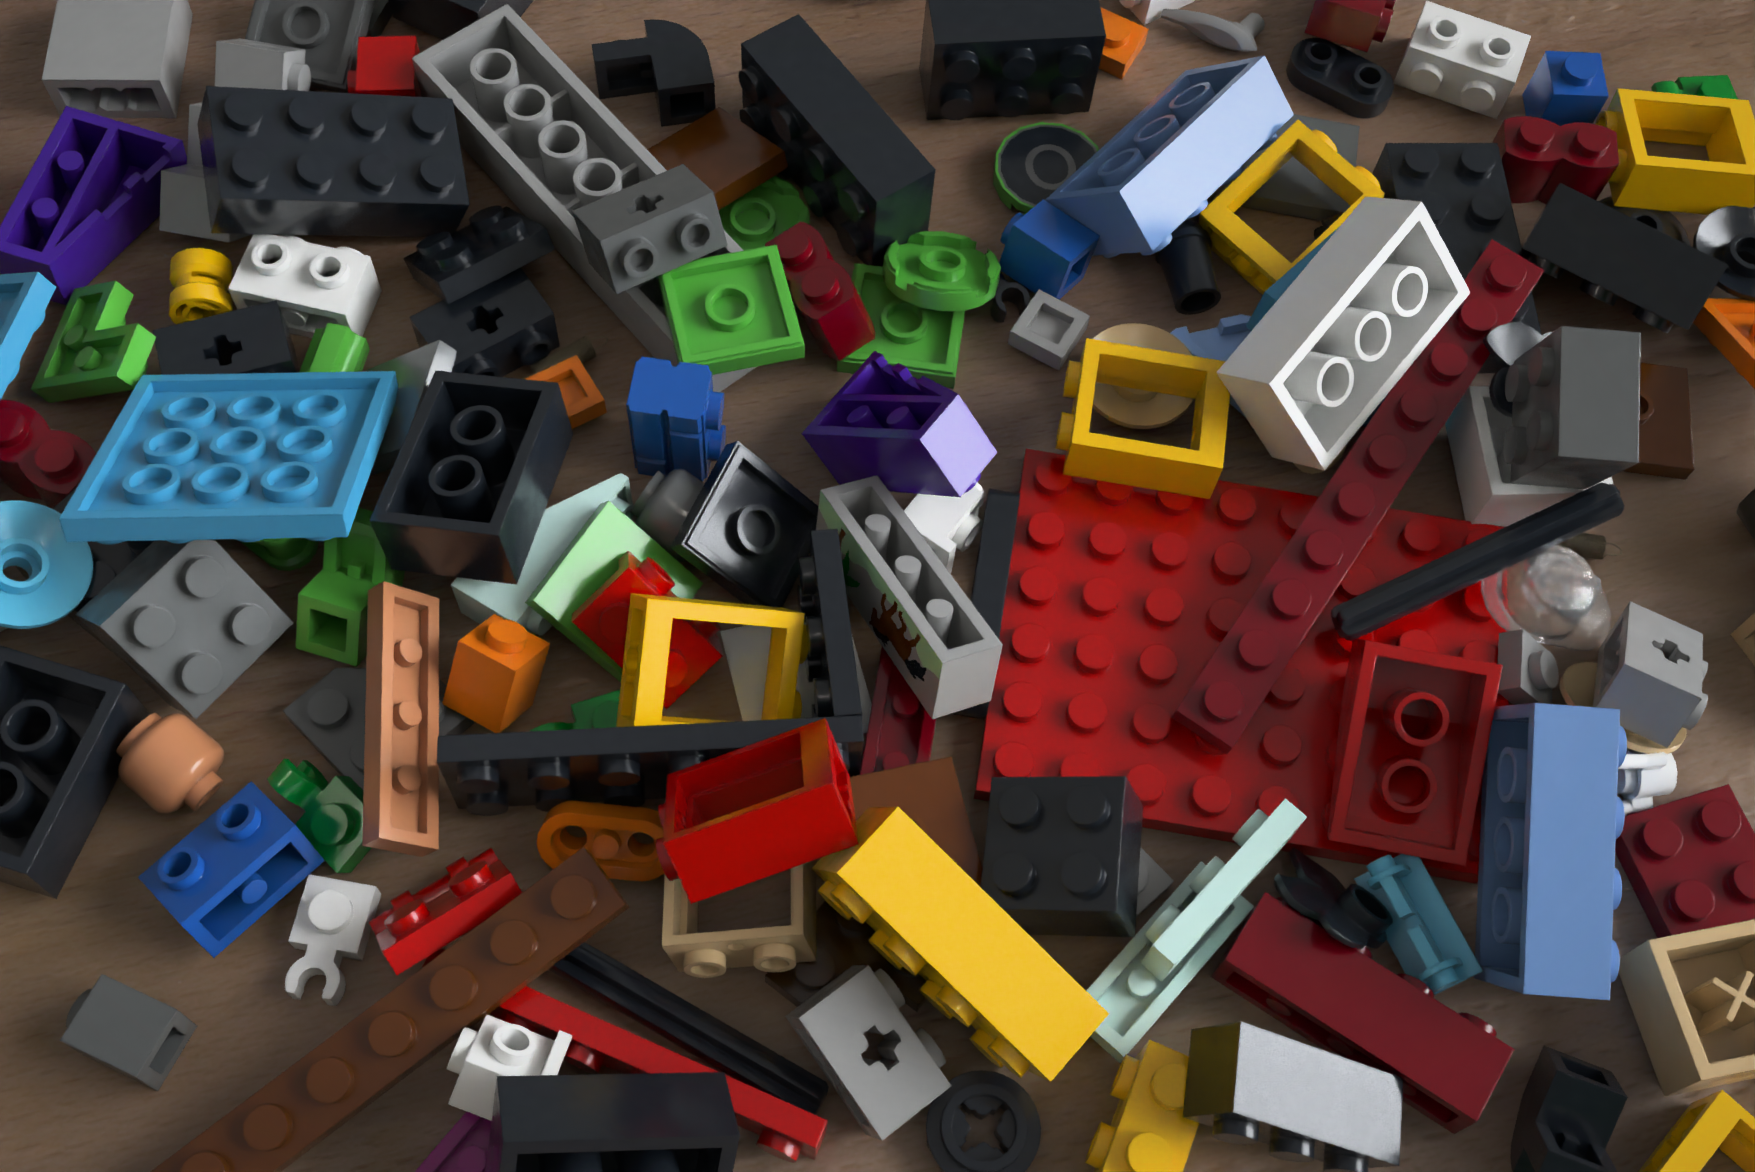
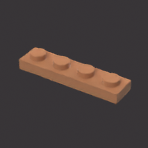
(401, 721)

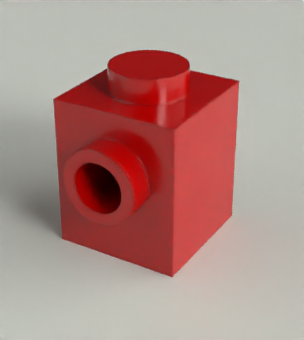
(385, 67)

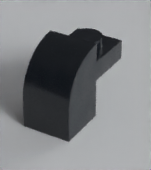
(664, 62)
(1566, 1116)

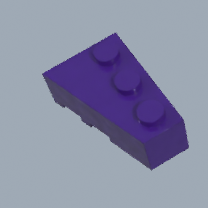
(85, 199)
(902, 431)

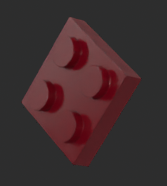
(1691, 862)

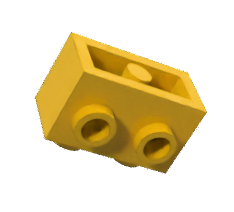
(1149, 1119)

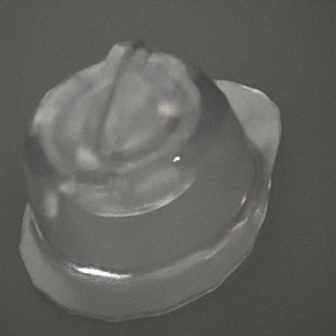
(1551, 599)

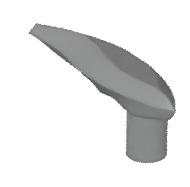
(1217, 30)

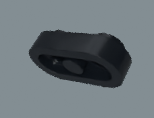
(1339, 78)

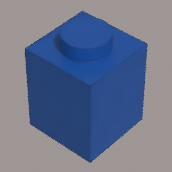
(1567, 88)
(1047, 250)

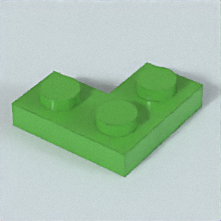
(94, 347)

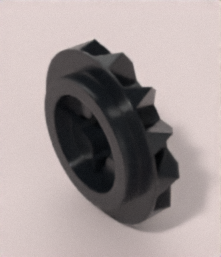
(983, 1094)

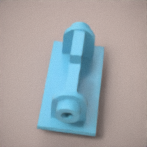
(1422, 927)

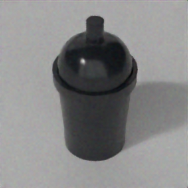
(1190, 269)

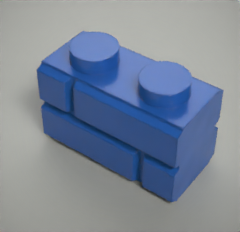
(674, 417)

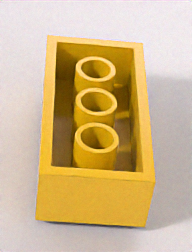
(961, 943)

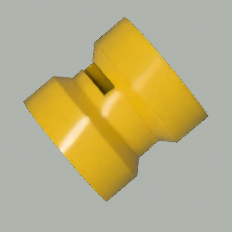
(200, 284)

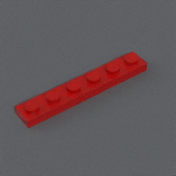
(782, 1127)

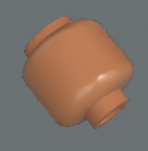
(170, 763)

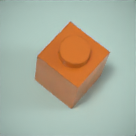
(495, 673)

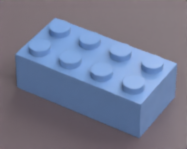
(1175, 156)
(1550, 850)

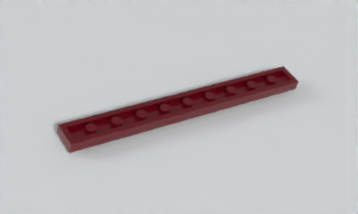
(1352, 505)

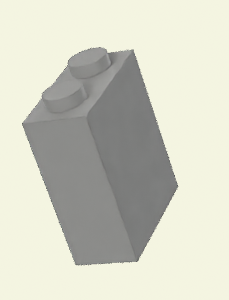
(118, 56)

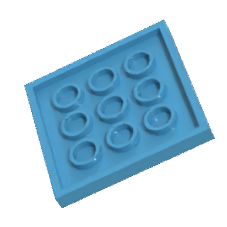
(234, 458)

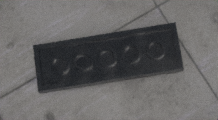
(603, 763)

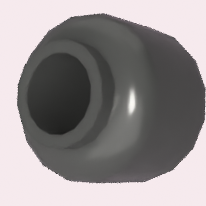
(666, 505)

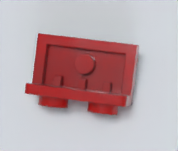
(605, 619)

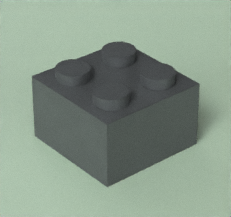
(1574, 408)
(185, 621)

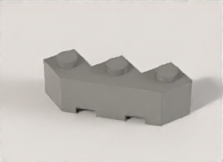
(240, 65)

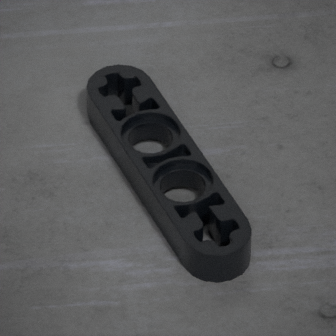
(993, 567)

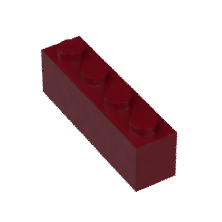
(1364, 1012)

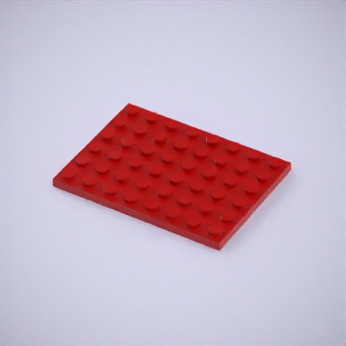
(1125, 603)

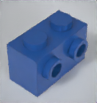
(231, 869)

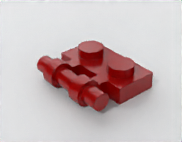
(443, 909)

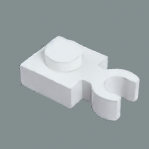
(330, 926)

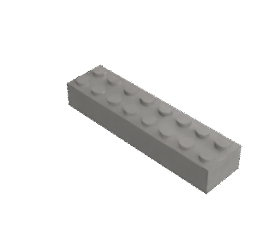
(548, 149)

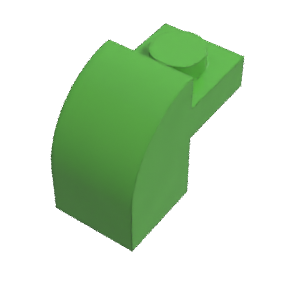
(336, 599)

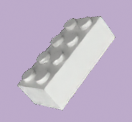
(1345, 331)

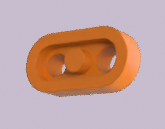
(607, 837)

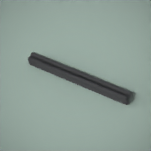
(1477, 561)
(690, 1027)

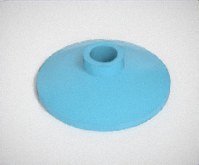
(56, 568)

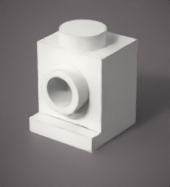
(948, 521)
(500, 1051)

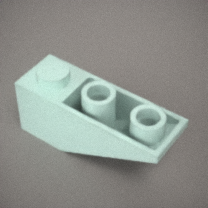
(555, 532)

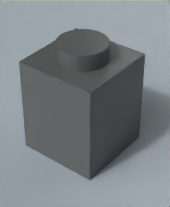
(127, 1031)

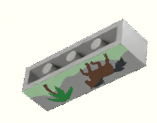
(910, 599)

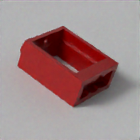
(756, 812)

